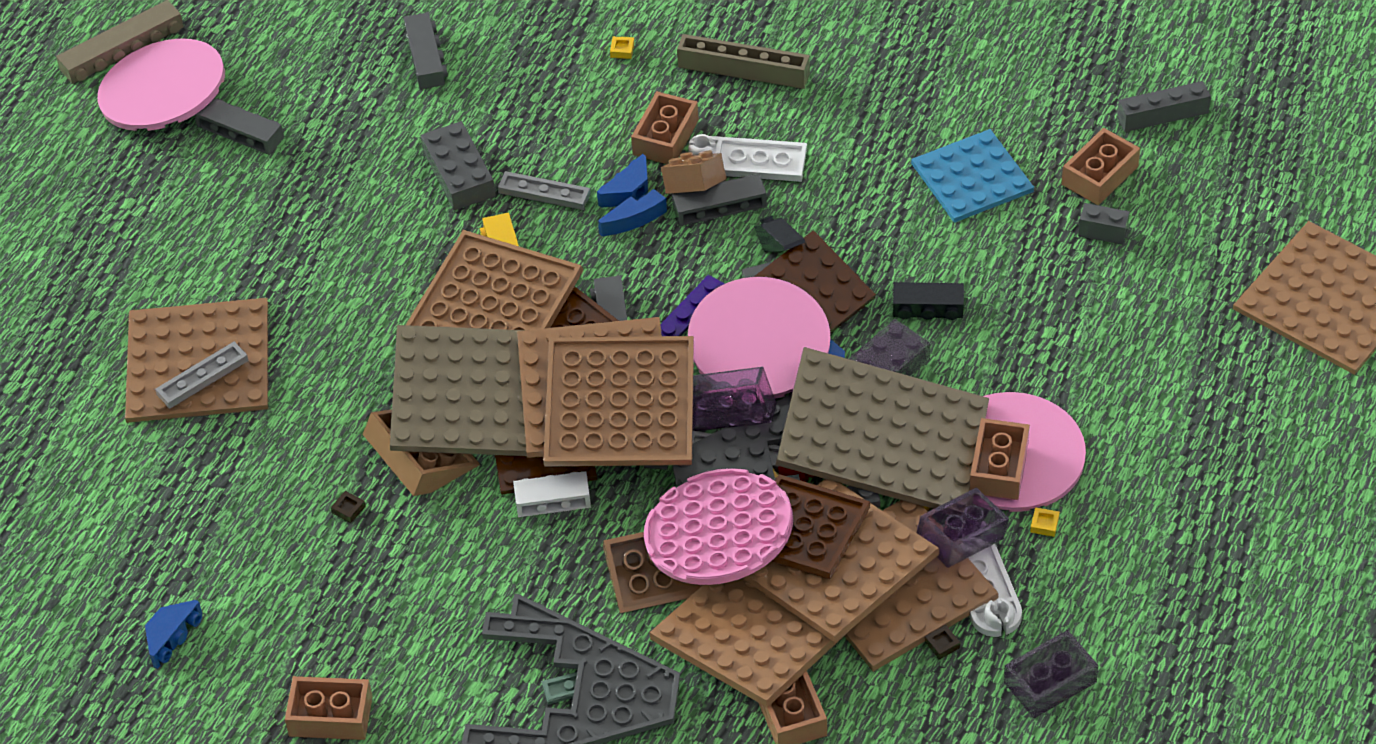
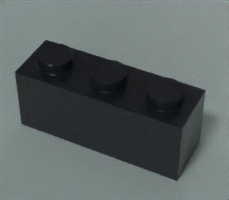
(928, 300)

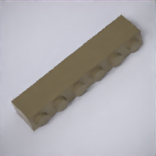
(119, 41)
(743, 61)

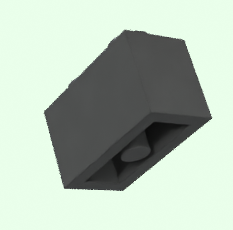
(1103, 223)

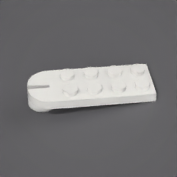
(753, 156)
(1006, 606)

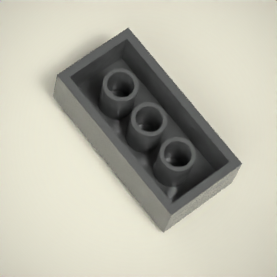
(458, 165)

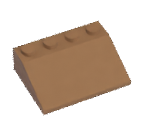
(417, 470)
(637, 579)

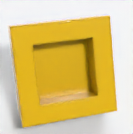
(622, 47)
(1044, 522)

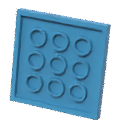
(972, 175)

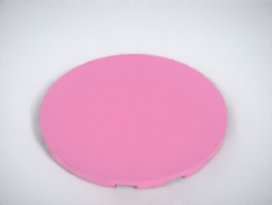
(161, 84)
(758, 325)
(1053, 452)
(718, 527)

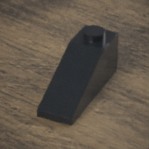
(777, 234)

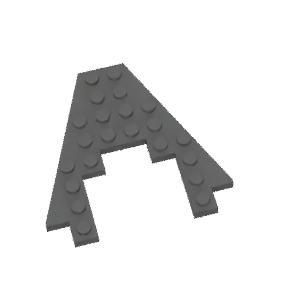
(746, 449)
(614, 686)

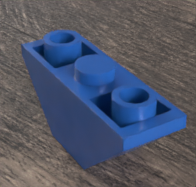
(625, 184)
(168, 629)

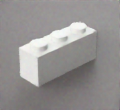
(552, 494)

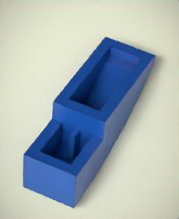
(633, 214)

